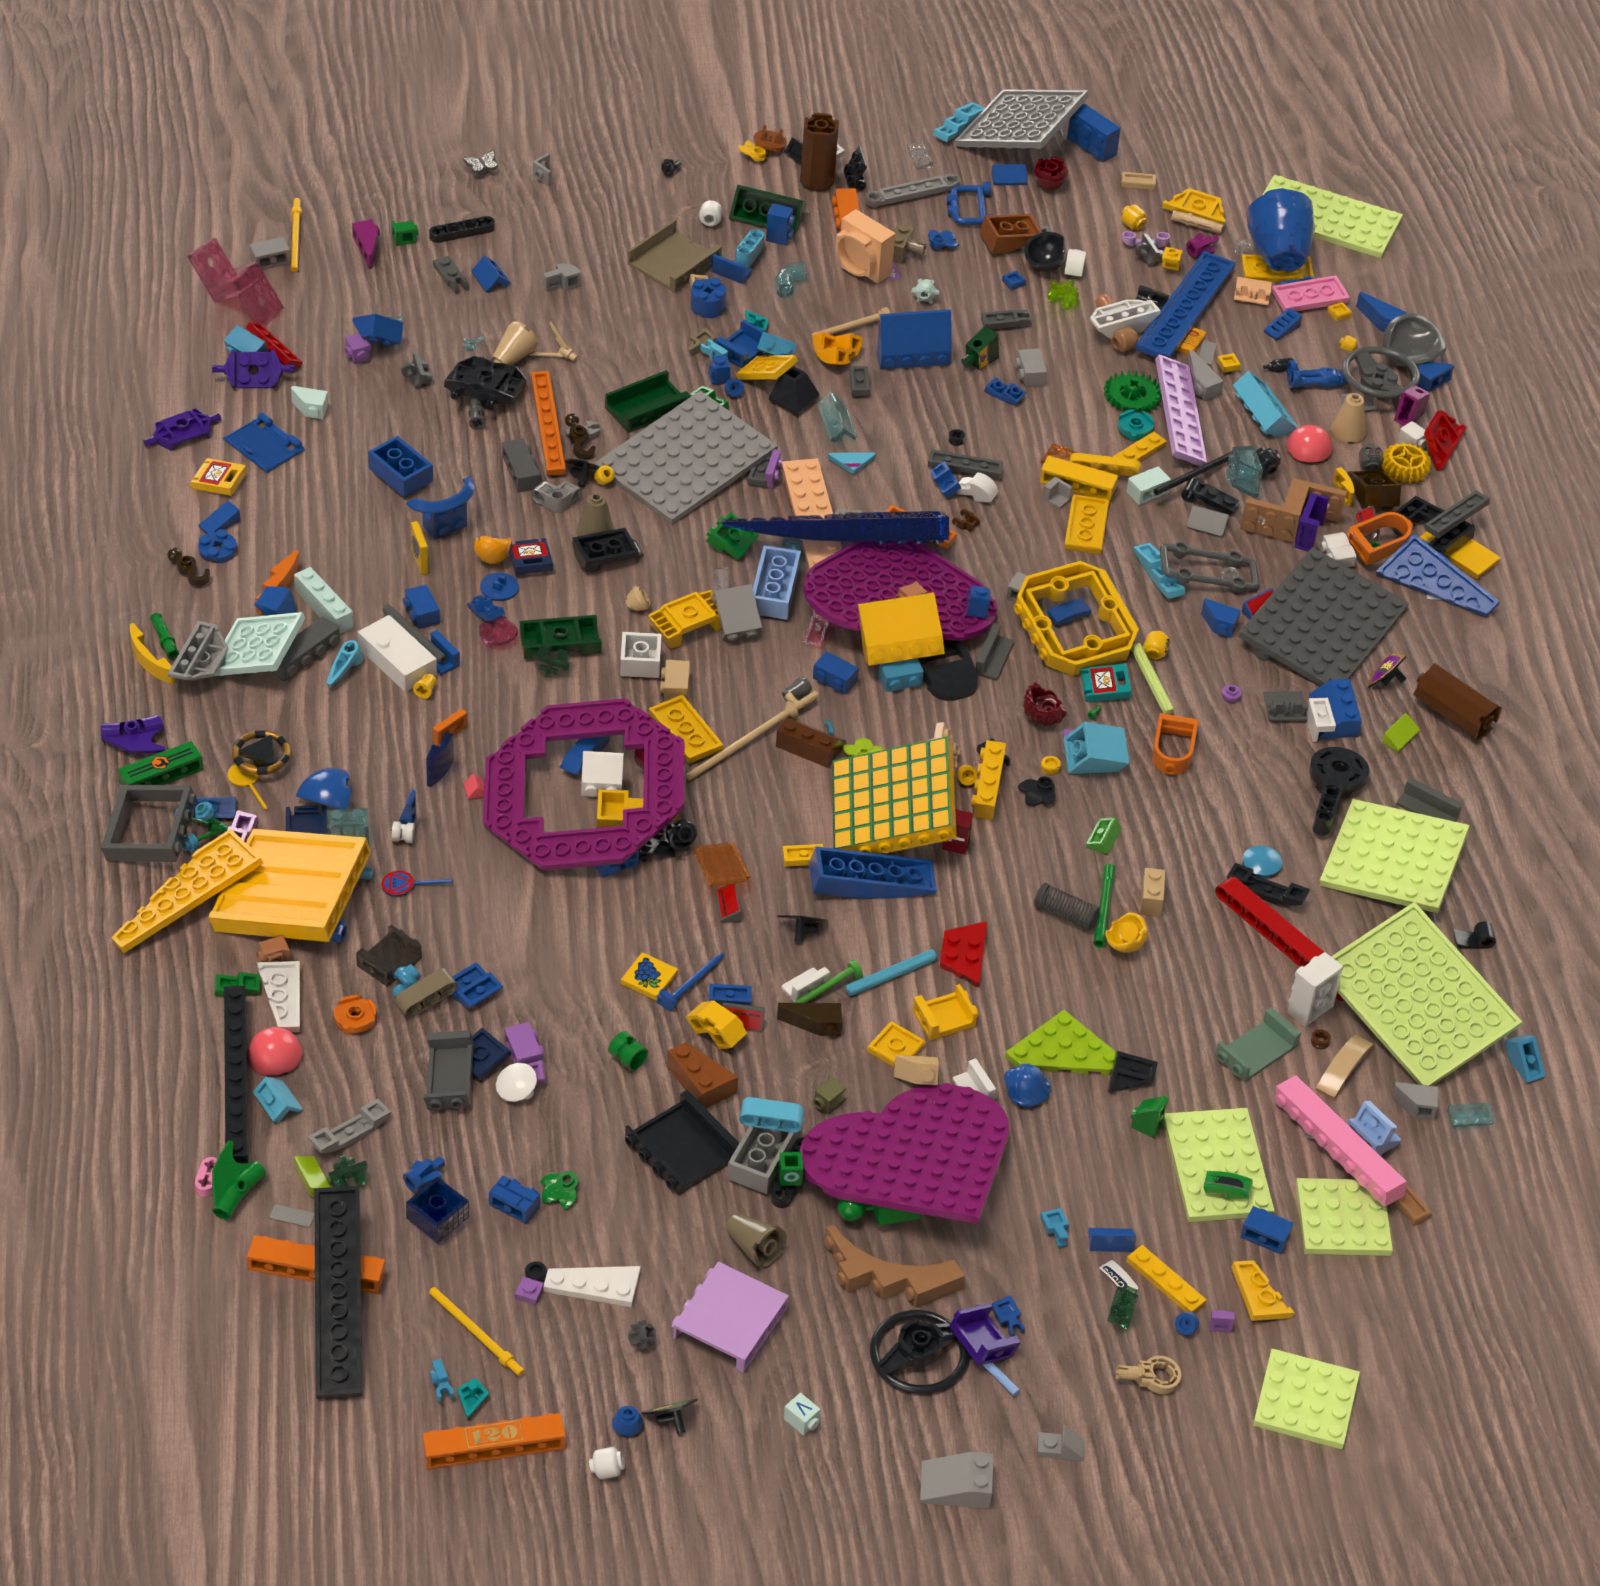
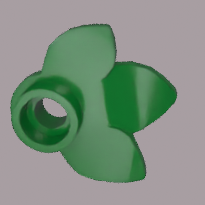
(556, 1189)

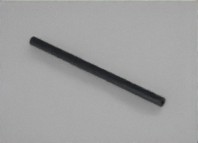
(1183, 478)

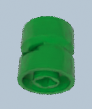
(628, 1051)

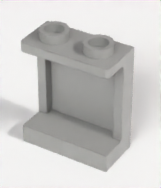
(737, 612)

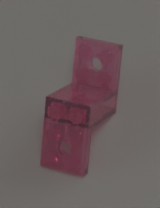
(226, 282)

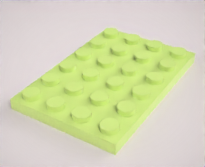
(1216, 1142)

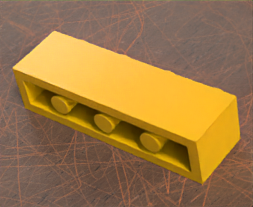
(1083, 479)

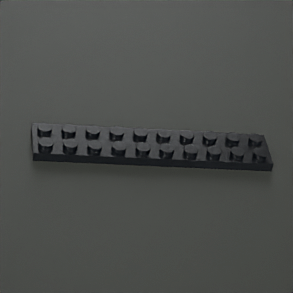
(338, 1292)

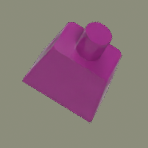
(1411, 400)

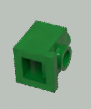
(404, 232)

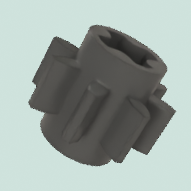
(642, 1334)

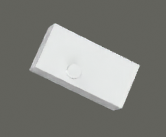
(396, 652)

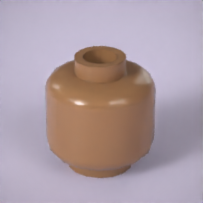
(1124, 339)

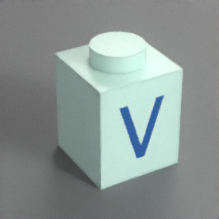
(802, 1414)

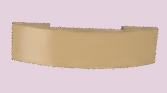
(1343, 1065)

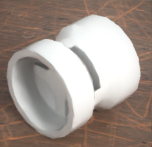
(406, 834)

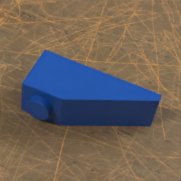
(1377, 311)

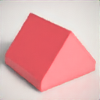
(474, 787)

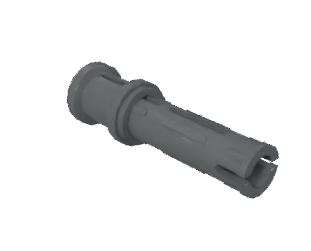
(476, 414)

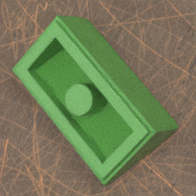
(1104, 835)

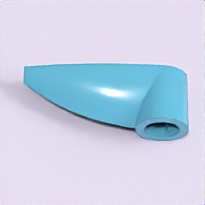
(348, 656)

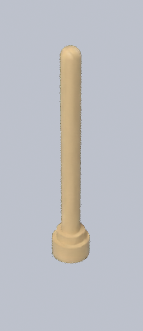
(856, 323)

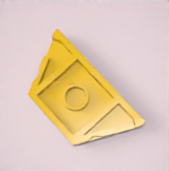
(1198, 203)

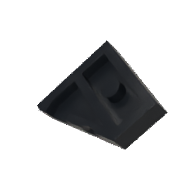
(1131, 1071)

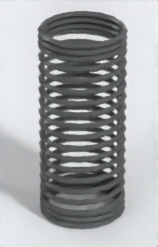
(1042, 896)

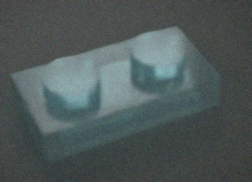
(1470, 1115)

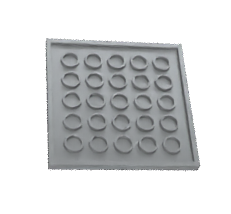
(1022, 118)

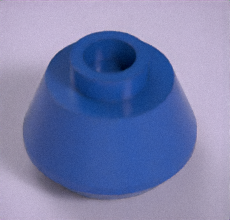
(627, 1421)

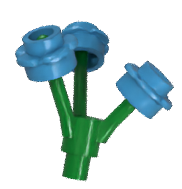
(203, 813)

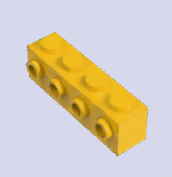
(988, 784)

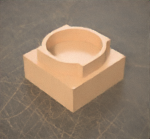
(865, 247)

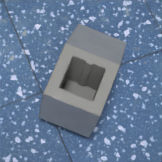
(1417, 1100)

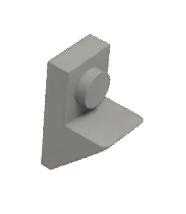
(1060, 1446)

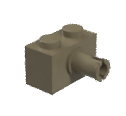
(904, 242)

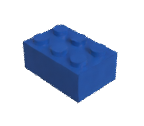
(1094, 133)
(400, 466)

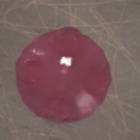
(498, 631)

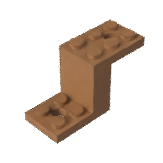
(1283, 521)

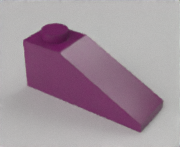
(366, 238)

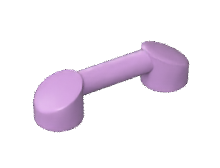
(1129, 238)

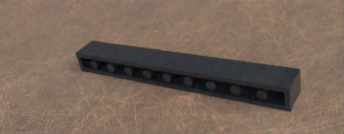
(236, 1071)

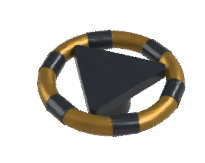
(260, 752)

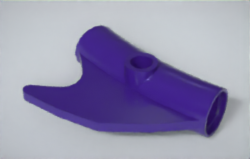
(134, 735)

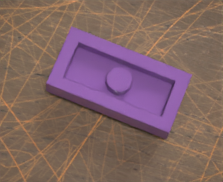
(772, 472)

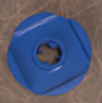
(221, 538)

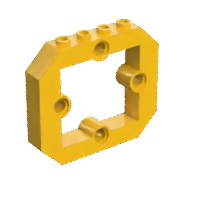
(1055, 585)

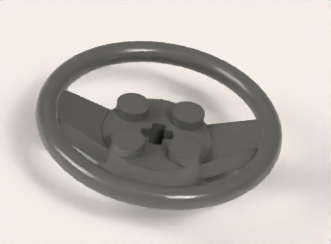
(1376, 378)

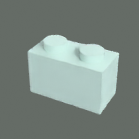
(1141, 486)

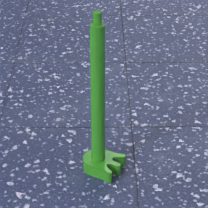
(853, 969)

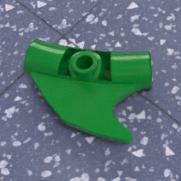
(232, 1181)

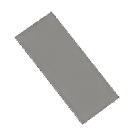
(1207, 351)
(292, 1215)

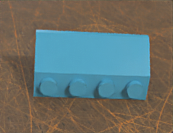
(1264, 406)

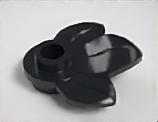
(1038, 791)

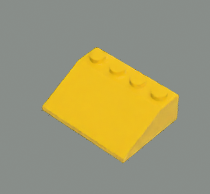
(900, 629)

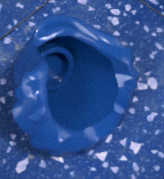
(1027, 1085)

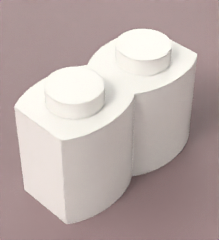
(1338, 548)

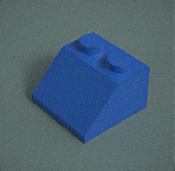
(379, 329)

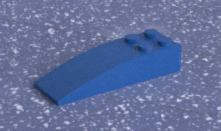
(869, 874)

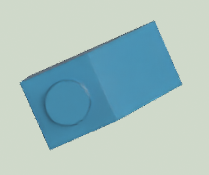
(1525, 1057)

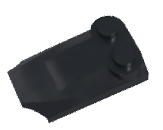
(604, 548)

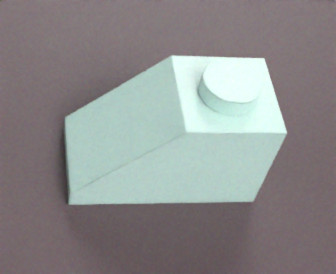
(309, 401)

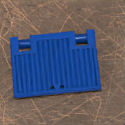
(264, 445)

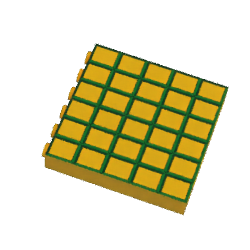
(894, 798)

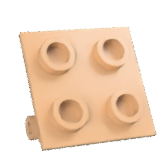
(1252, 291)

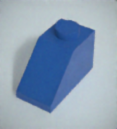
(1434, 375)
(978, 601)
(1220, 617)

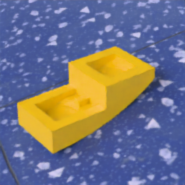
(1343, 482)

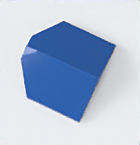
(276, 601)

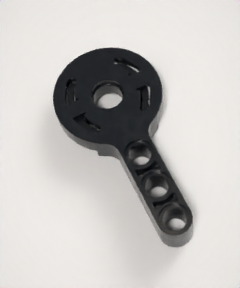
(1334, 784)

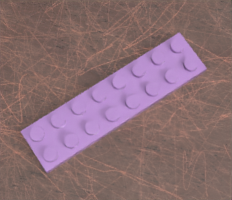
(1181, 410)

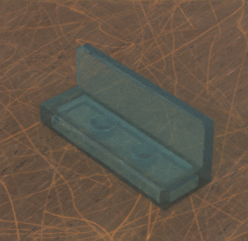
(836, 418)

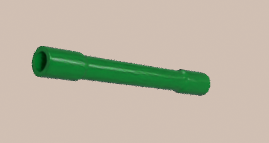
(1107, 882)

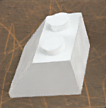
(601, 771)

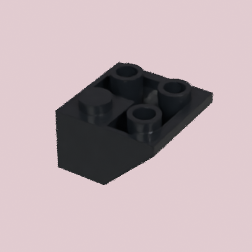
(794, 391)

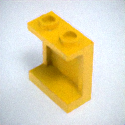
(945, 1014)

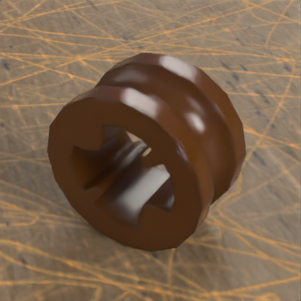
(1320, 1034)

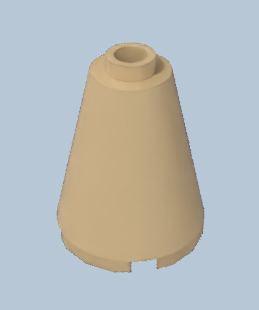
(515, 344)
(1350, 420)

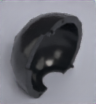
(1045, 251)

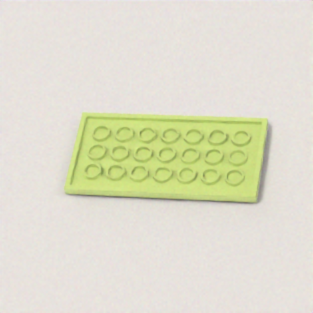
(1346, 220)

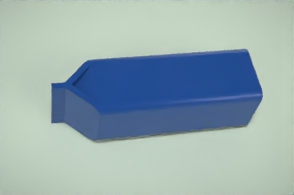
(574, 757)

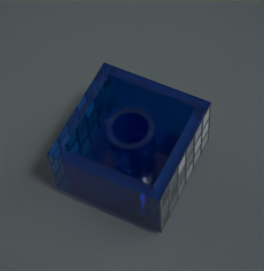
(437, 1209)

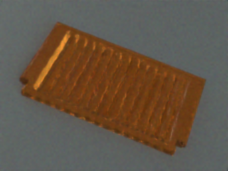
(721, 864)

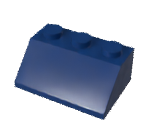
(1343, 708)

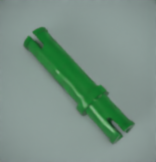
(166, 641)

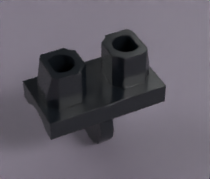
(1157, 297)

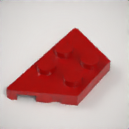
(1442, 437)
(964, 951)

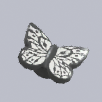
(482, 165)

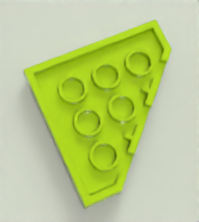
(1063, 1045)

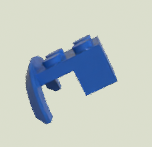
(445, 515)

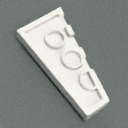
(598, 1284)

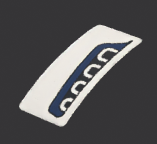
(1117, 1275)

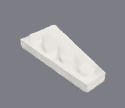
(282, 990)

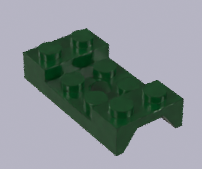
(578, 632)

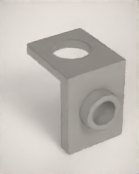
(542, 172)

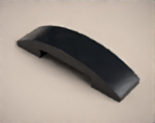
(1269, 890)

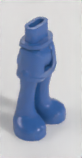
(1324, 377)

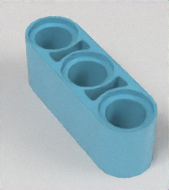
(750, 248)
(772, 1114)

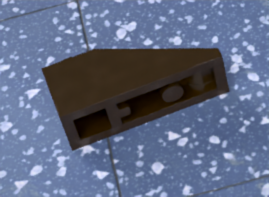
(817, 1018)

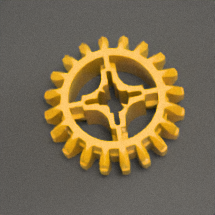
(1406, 462)

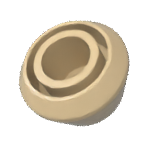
(637, 599)

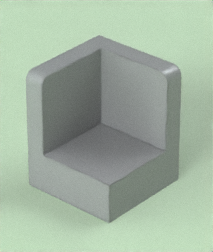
(1057, 493)

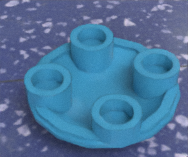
(1263, 860)

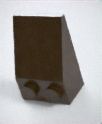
(1375, 489)

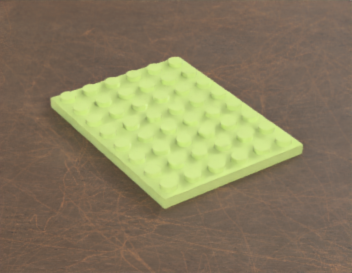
(1421, 996)

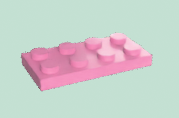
(1310, 293)

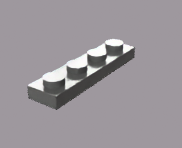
(966, 463)
(1457, 514)

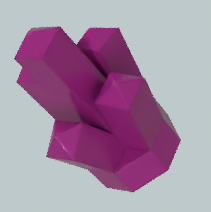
(1197, 245)

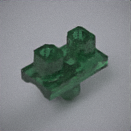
(560, 661)
(343, 1171)
(1123, 1306)

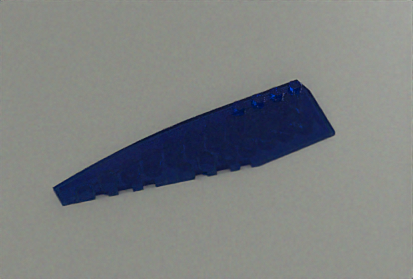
(853, 528)

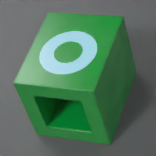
(790, 1168)

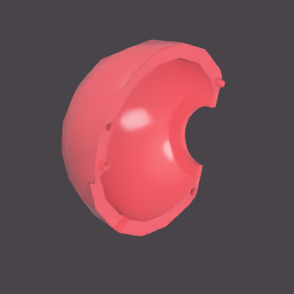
(1309, 444)
(274, 1051)

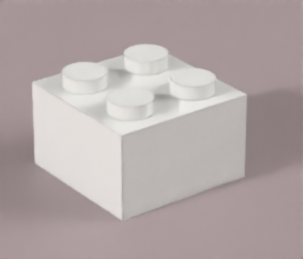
(640, 654)

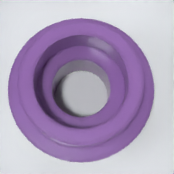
(1231, 693)

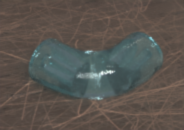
(787, 276)

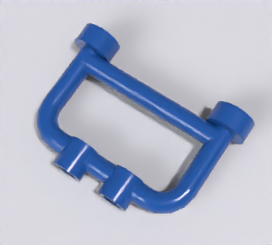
(953, 208)

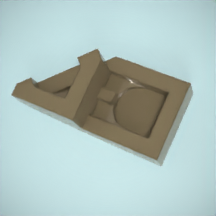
(699, 338)

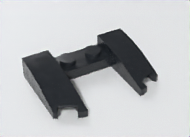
(1419, 509)

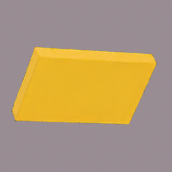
(767, 367)

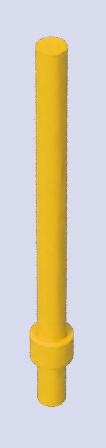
(296, 213)
(505, 1357)

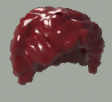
(1043, 705)

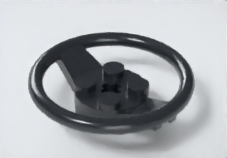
(917, 1346)

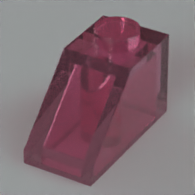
(818, 631)

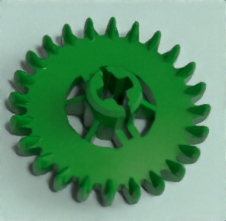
(1133, 389)

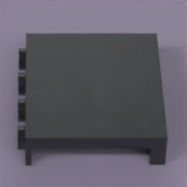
(683, 1144)

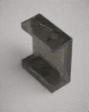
(388, 955)

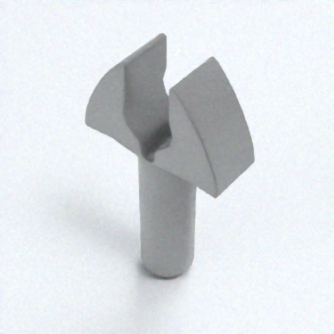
(592, 429)

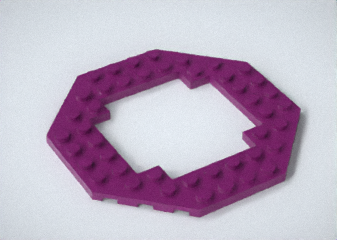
(595, 846)

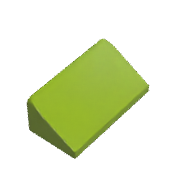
(1400, 733)
(310, 1173)

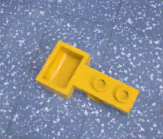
(612, 804)

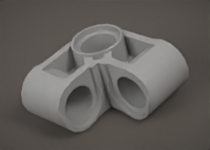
(556, 497)

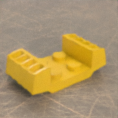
(684, 616)

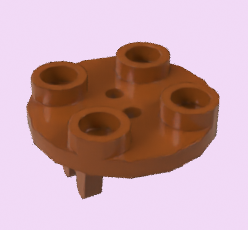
(770, 140)

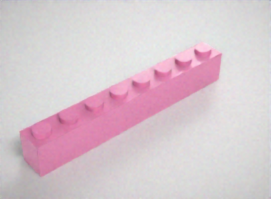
(1340, 1141)

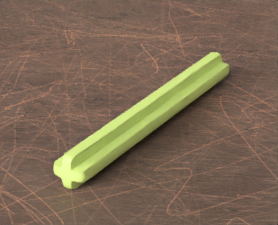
(1152, 679)

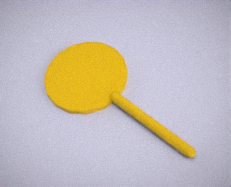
(243, 779)

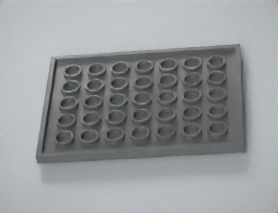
(1323, 619)

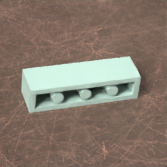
(323, 599)

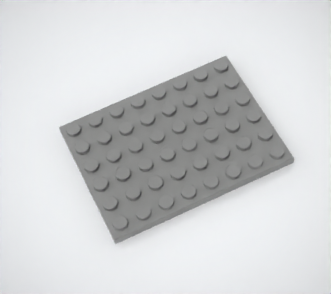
(686, 457)

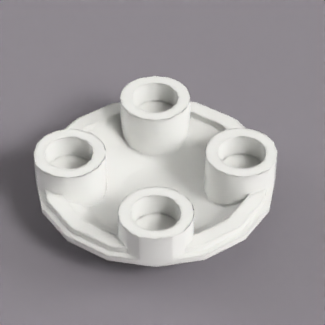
(516, 1082)

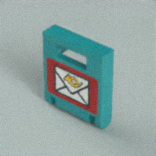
(1101, 683)

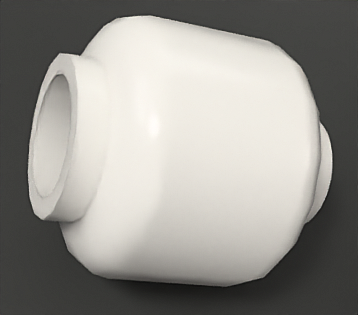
(710, 213)
(607, 1463)

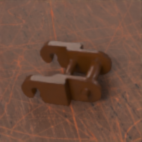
(964, 524)

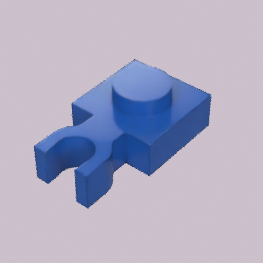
(1008, 1313)

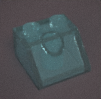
(1245, 470)
(348, 822)

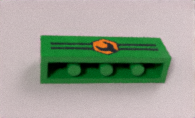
(163, 767)

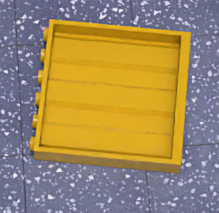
(297, 887)

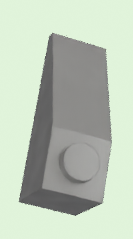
(1204, 379)

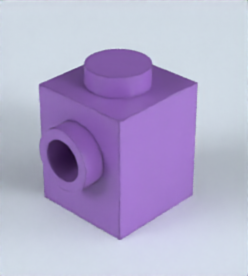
(357, 348)

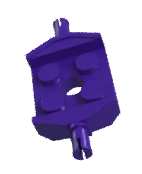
(238, 364)
(170, 433)

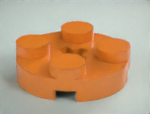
(355, 1024)

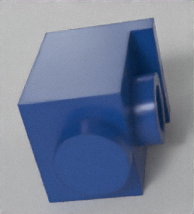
(719, 370)

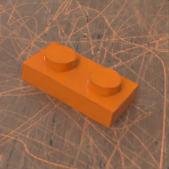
(453, 724)

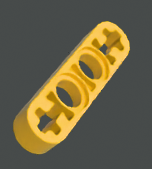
(1122, 466)

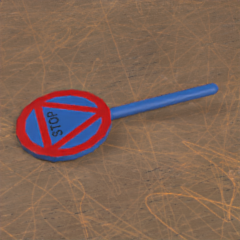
(401, 882)

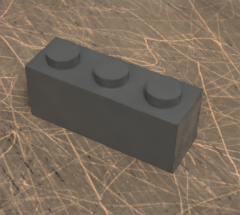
(521, 464)

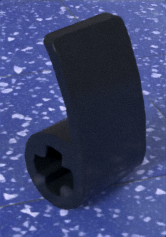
(1481, 938)

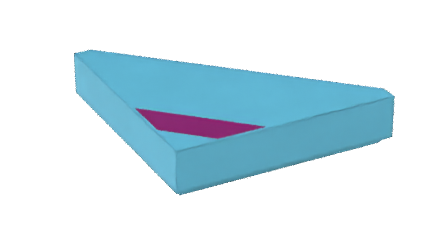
(852, 461)

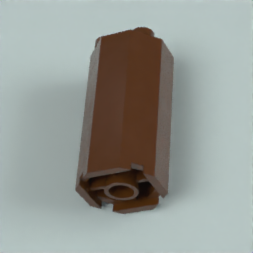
(819, 151)
(1457, 701)

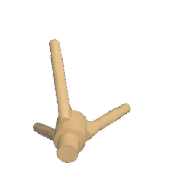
(564, 351)

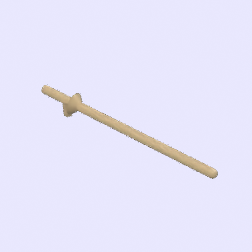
(791, 709)

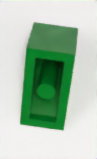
(1149, 1115)

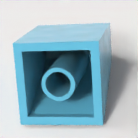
(1096, 749)

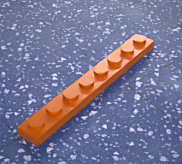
(548, 423)

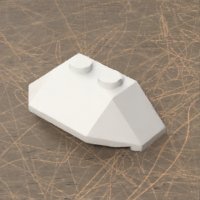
(1123, 314)

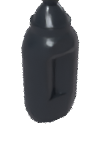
(1278, 364)

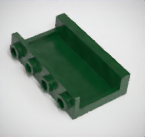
(644, 401)

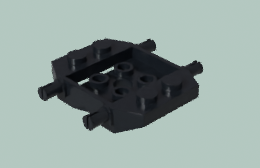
(481, 377)

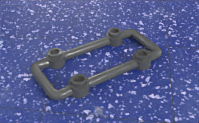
(1233, 560)

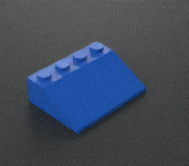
(914, 339)

